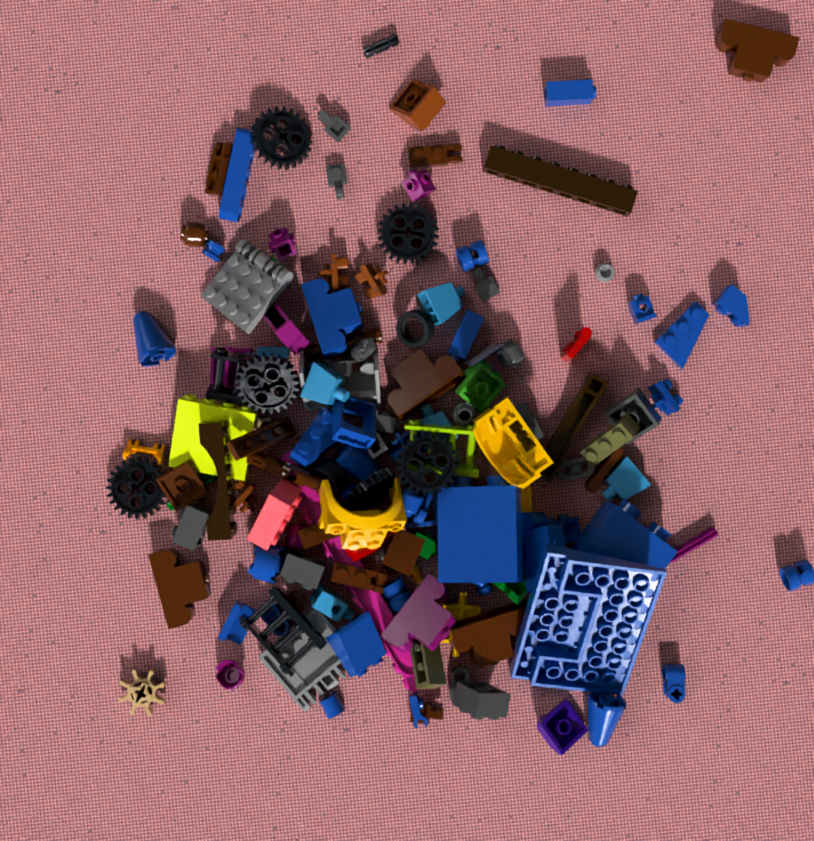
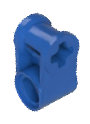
(269, 617)
(673, 679)

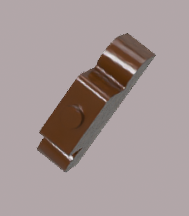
(754, 49)
(421, 382)
(178, 585)
(487, 634)

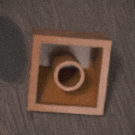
(418, 104)

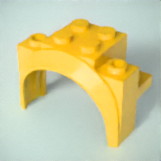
(509, 443)
(364, 527)

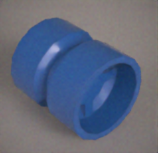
(466, 259)
(795, 575)
(397, 593)

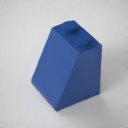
(357, 645)

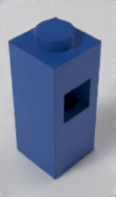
(569, 92)
(465, 336)

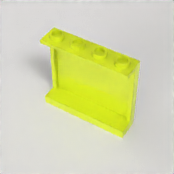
(186, 432)

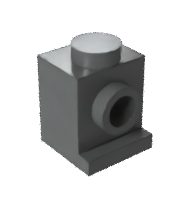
(386, 422)
(382, 445)

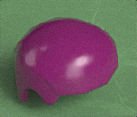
(230, 674)

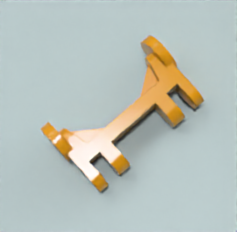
(155, 451)

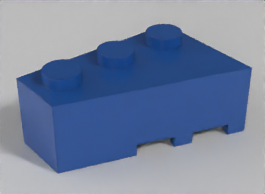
(315, 441)

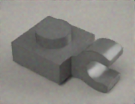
(335, 127)
(337, 177)
(486, 287)

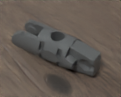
(361, 350)

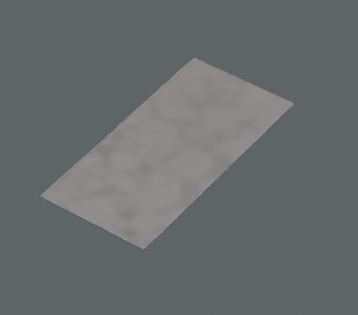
(484, 353)

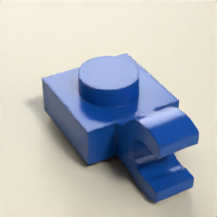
(416, 706)

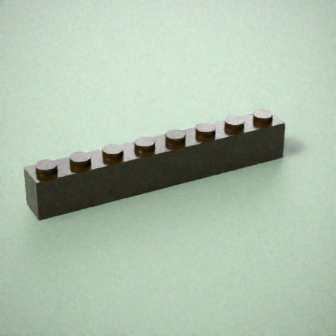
(559, 180)

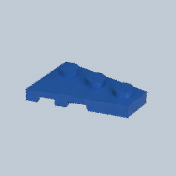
(682, 334)

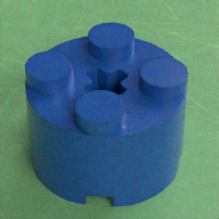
(268, 563)

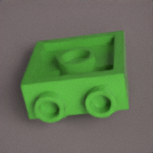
(480, 385)

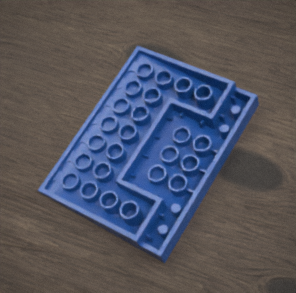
(585, 621)

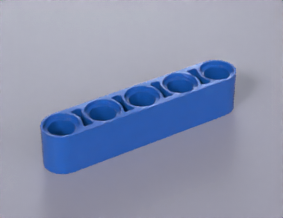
(237, 176)

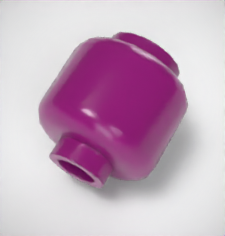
(293, 538)

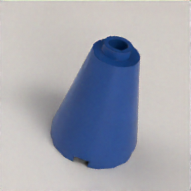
(151, 340)
(356, 462)
(603, 716)

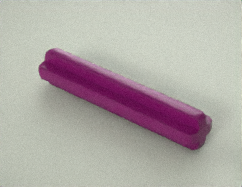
(694, 543)

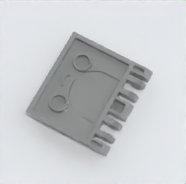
(247, 286)
(312, 668)

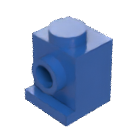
(636, 313)

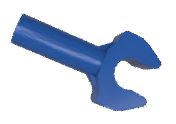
(419, 518)

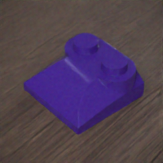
(561, 727)

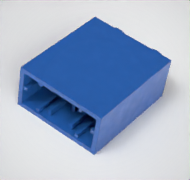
(480, 532)
(619, 535)

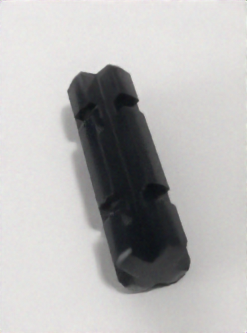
(380, 46)

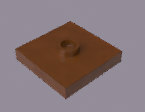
(182, 485)

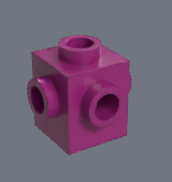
(418, 184)
(282, 243)

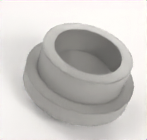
(604, 272)

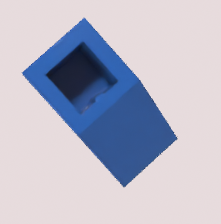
(733, 305)

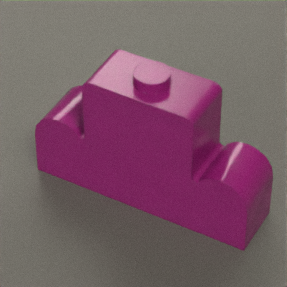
(285, 329)
(421, 618)

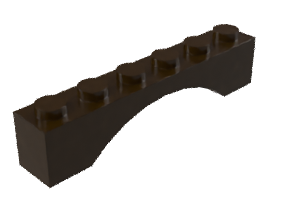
(580, 407)
(214, 439)

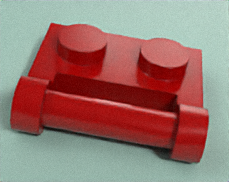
(572, 348)

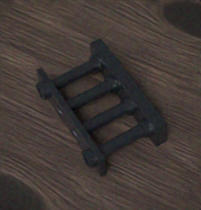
(218, 391)
(302, 626)

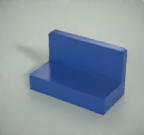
(232, 628)

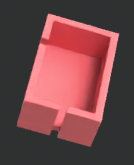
(275, 514)

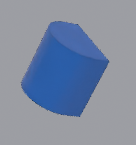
(332, 705)

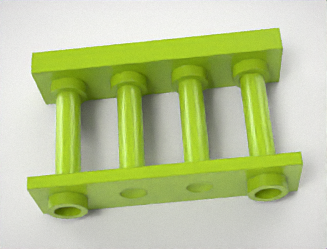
(468, 468)

